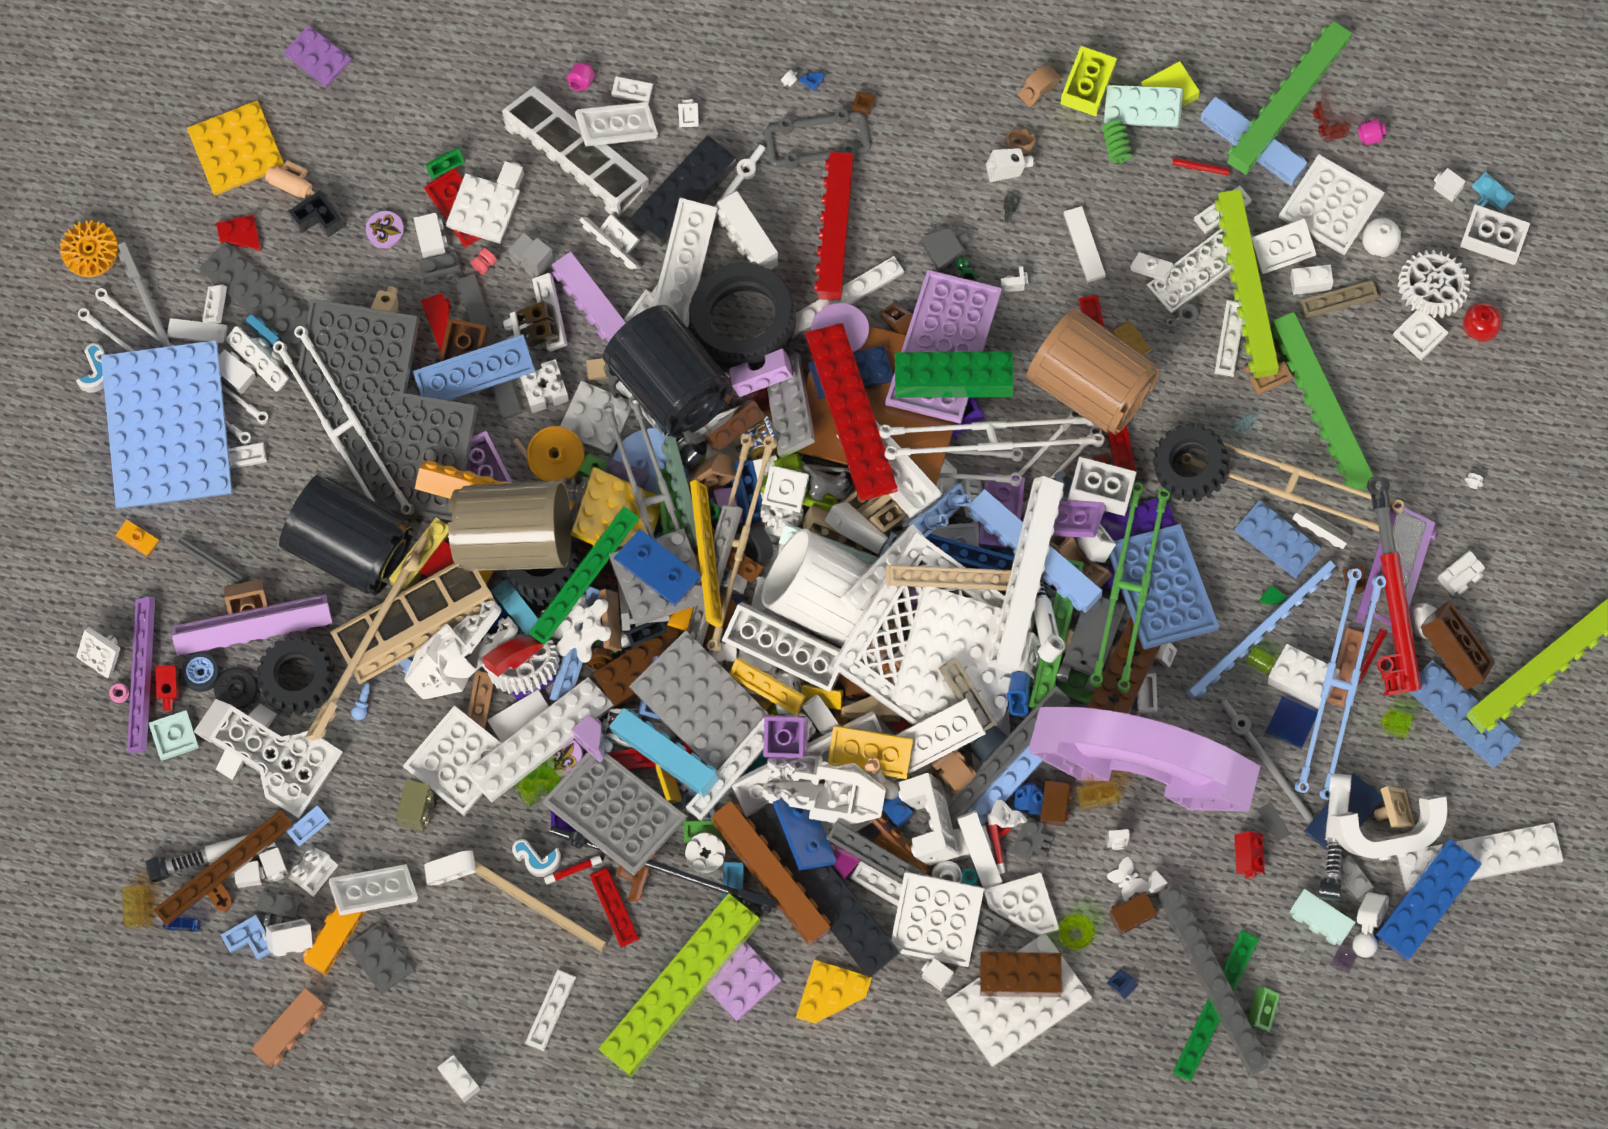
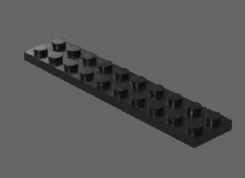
(847, 915)

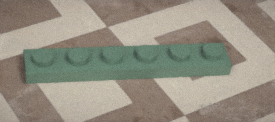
(680, 486)

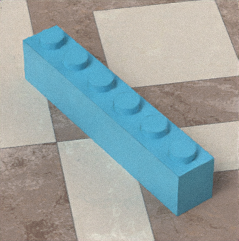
(664, 752)

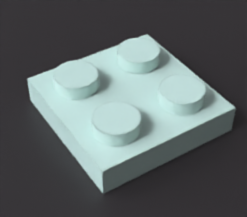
(173, 735)

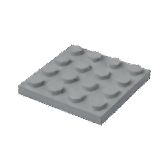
(646, 603)

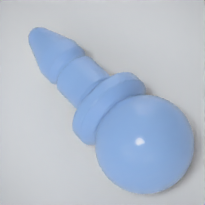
(359, 710)

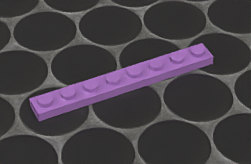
(141, 675)

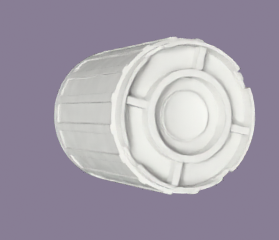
(808, 586)

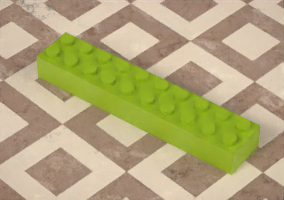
(679, 985)

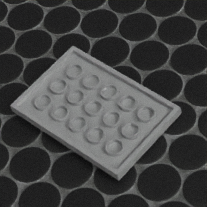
(698, 700)
(614, 811)

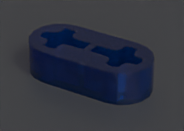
(184, 924)

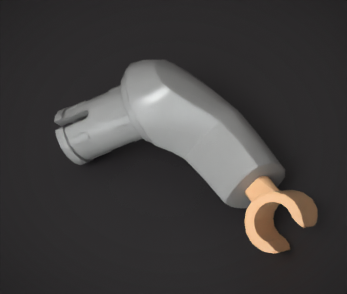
(892, 788)

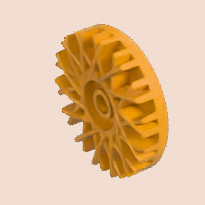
(85, 237)
(552, 440)

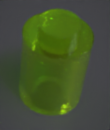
(1261, 660)

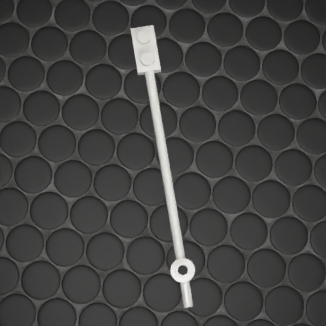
(647, 298)

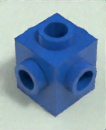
(1028, 799)

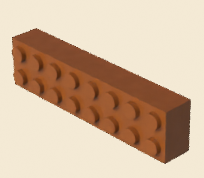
(770, 874)

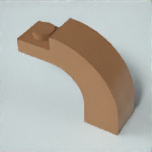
(1068, 549)

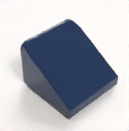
(1122, 983)

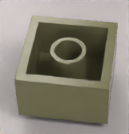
(415, 806)

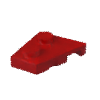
(239, 232)

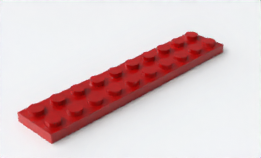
(851, 412)

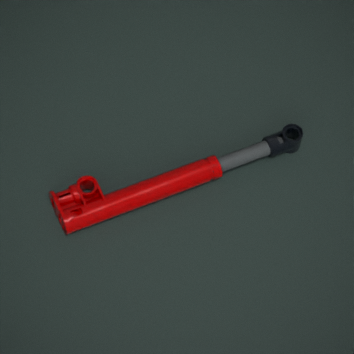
(1404, 670)

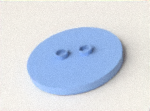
(639, 455)

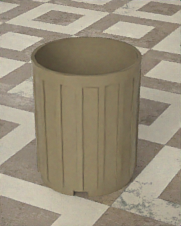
(511, 526)

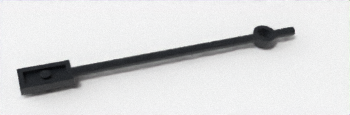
(745, 897)

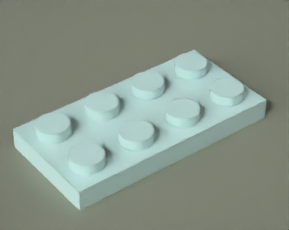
(1144, 105)

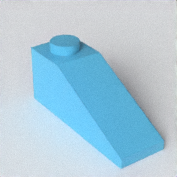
(514, 606)

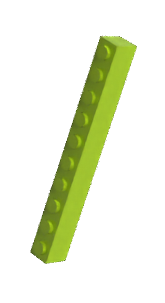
(1247, 284)
(1540, 670)

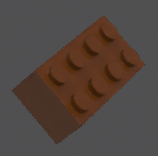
(1020, 974)

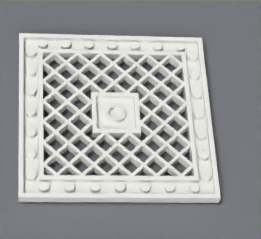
(886, 598)

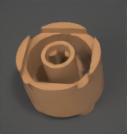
(953, 771)

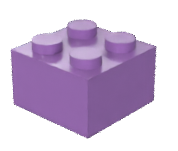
(785, 736)

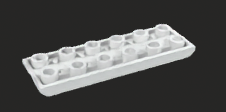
(1192, 273)
(913, 486)

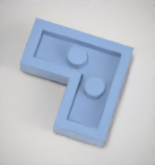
(246, 933)

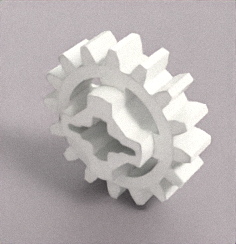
(779, 517)

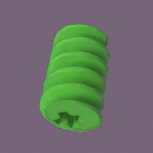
(1115, 142)

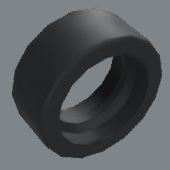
(758, 545)

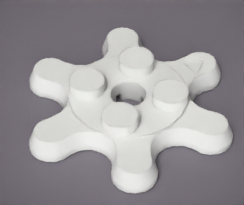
(591, 630)

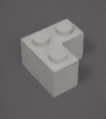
(532, 255)

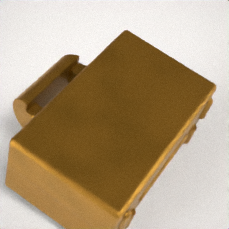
(1131, 336)

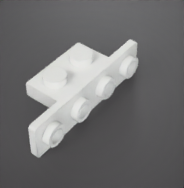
(617, 237)
(260, 357)

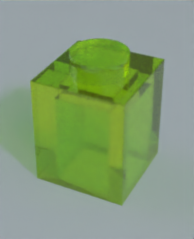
(1396, 723)

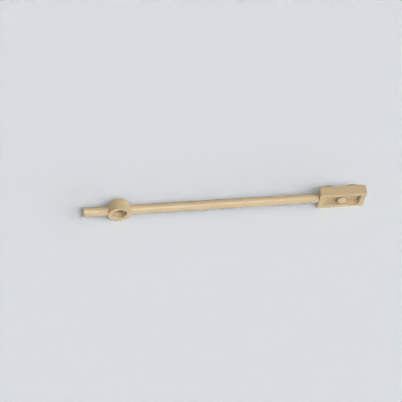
(327, 711)

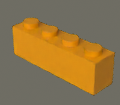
(331, 940)

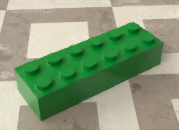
(953, 374)

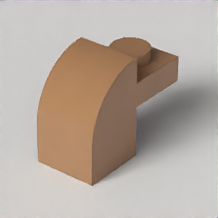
(1038, 83)

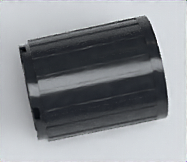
(667, 371)
(345, 534)

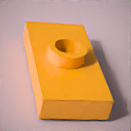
(137, 538)

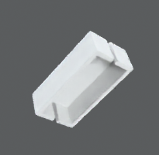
(746, 232)

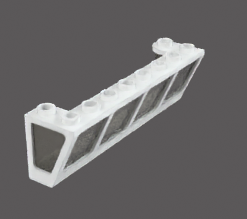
(560, 137)

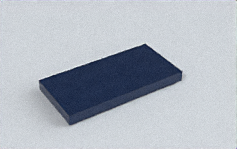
(1362, 800)

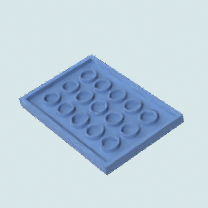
(1176, 595)

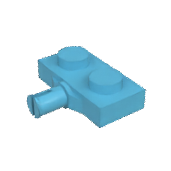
(1492, 192)

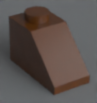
(896, 318)

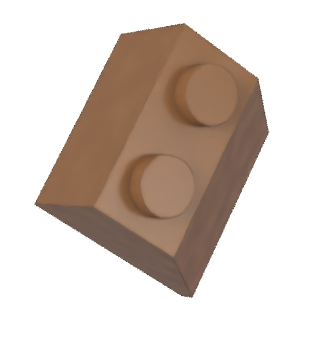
(714, 472)
(245, 596)

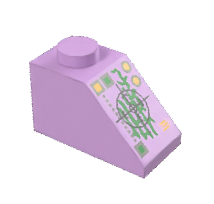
(590, 736)

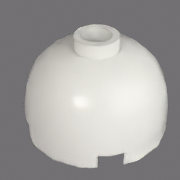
(1381, 237)

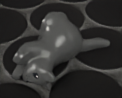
(824, 483)

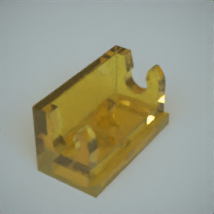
(136, 906)

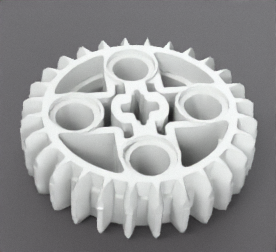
(1433, 287)
(531, 673)

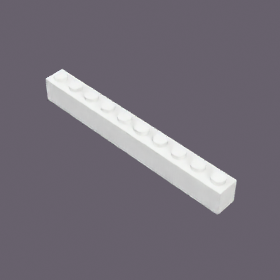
(1026, 574)

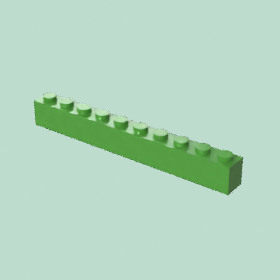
(1289, 97)
(1322, 402)

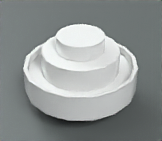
(947, 870)

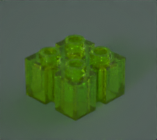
(543, 780)

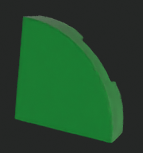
(1272, 597)

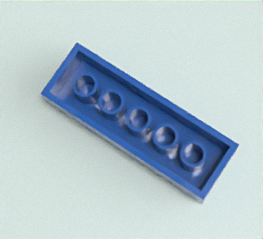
(1427, 899)

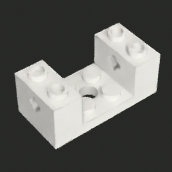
(929, 793)

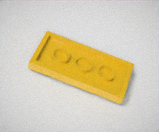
(859, 746)

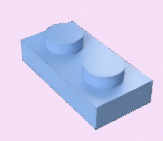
(308, 825)

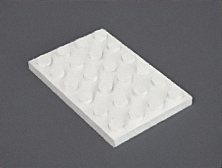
(1008, 1023)

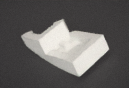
(1004, 816)

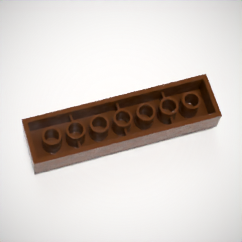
(622, 672)

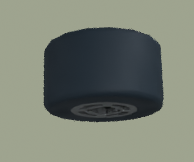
(988, 743)

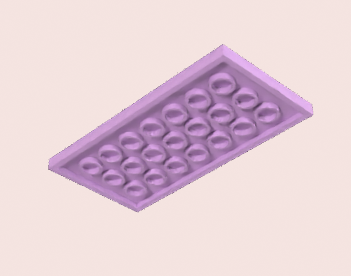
(948, 318)

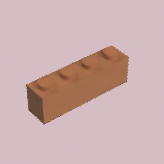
(288, 1028)

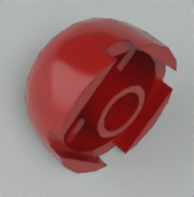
(1482, 322)

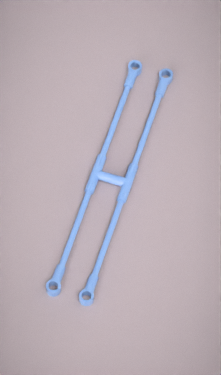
(1350, 686)

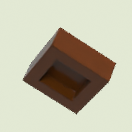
(864, 102)

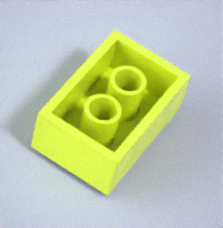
(1088, 81)

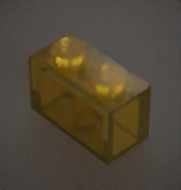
(1097, 795)

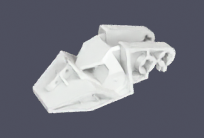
(440, 662)
(845, 797)

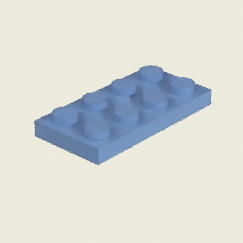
(1277, 539)

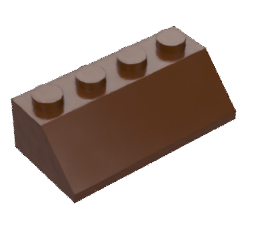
(1457, 646)

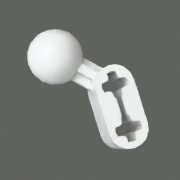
(1370, 916)

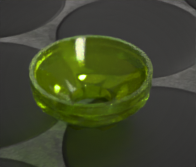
(1080, 922)

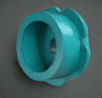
(969, 872)

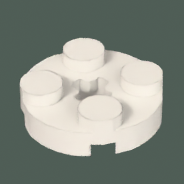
(715, 858)

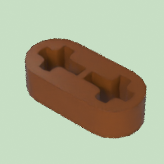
(221, 891)

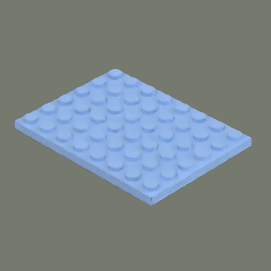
(166, 424)

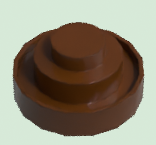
(600, 658)

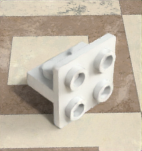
(313, 870)

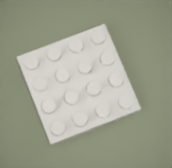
(1332, 204)
(448, 754)
(937, 918)

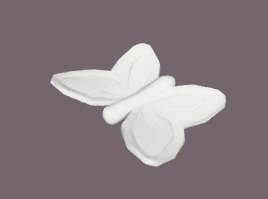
(1126, 880)

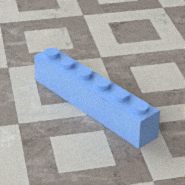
(1232, 124)

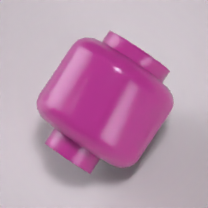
(580, 76)
(1371, 131)

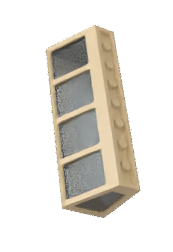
(412, 619)

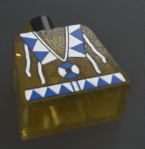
(759, 433)

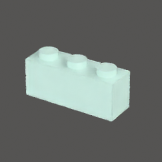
(1321, 918)

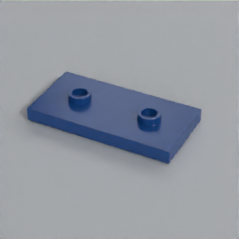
(657, 567)
(804, 836)

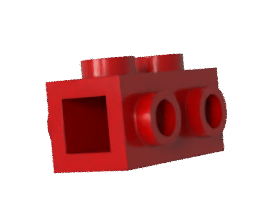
(1249, 854)

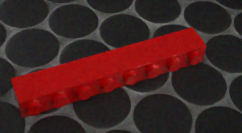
(835, 226)

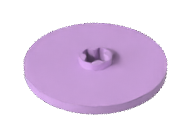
(853, 319)

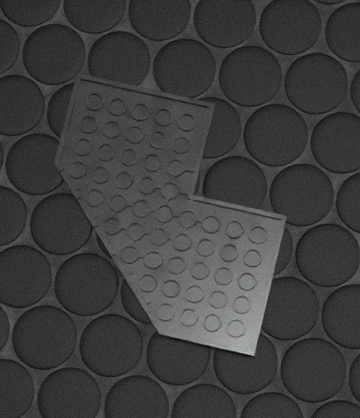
(371, 364)

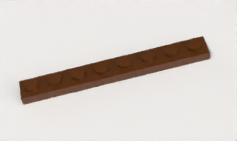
(223, 868)

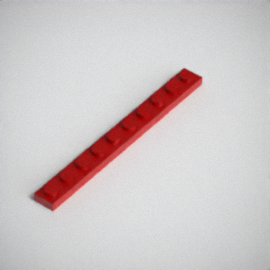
(1119, 443)

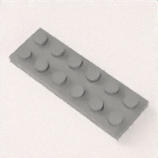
(791, 411)

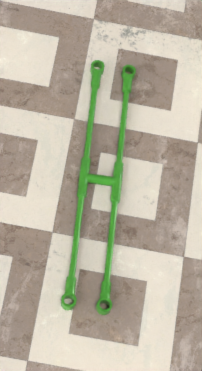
(1142, 589)

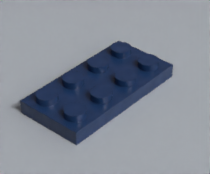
(872, 366)

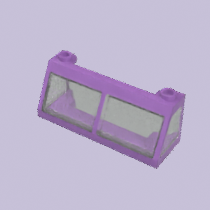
(1411, 540)

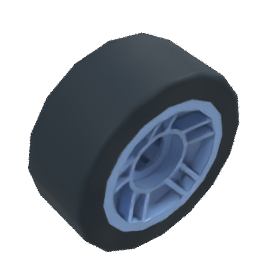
(198, 662)

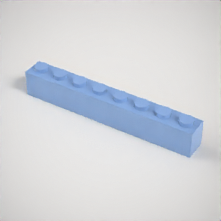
(1057, 571)

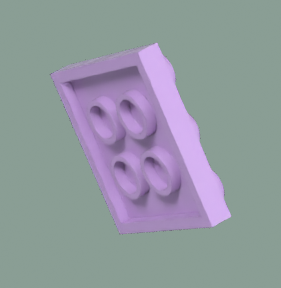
(743, 982)

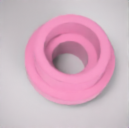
(119, 687)

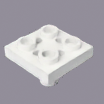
(98, 652)

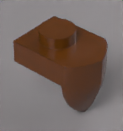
(1361, 583)

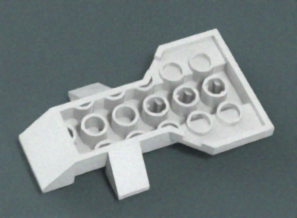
(249, 739)

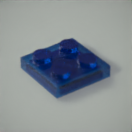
(1291, 722)

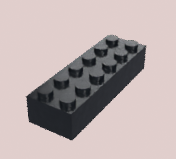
(692, 180)

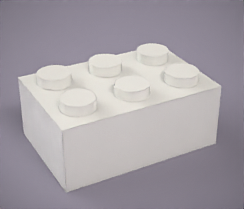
(1495, 234)
(1102, 483)
(1300, 676)

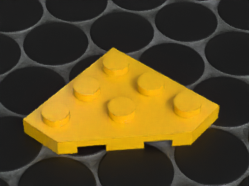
(830, 991)

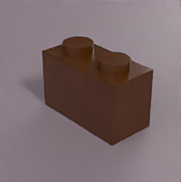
(1055, 803)
(1132, 913)

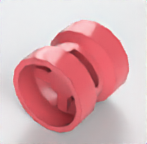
(483, 261)

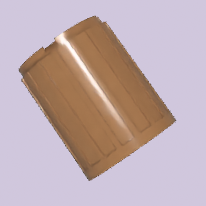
(1093, 371)

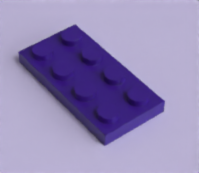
(1143, 520)

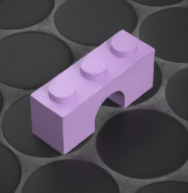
(775, 370)

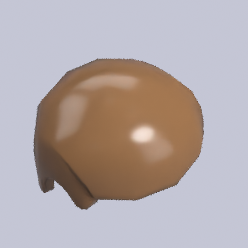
(1020, 139)

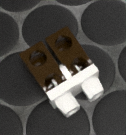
(534, 323)

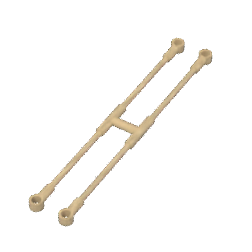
(1287, 493)
(741, 543)

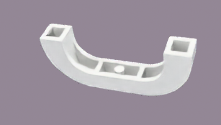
(1430, 825)

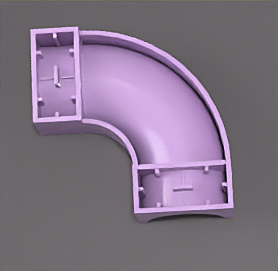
(1096, 741)

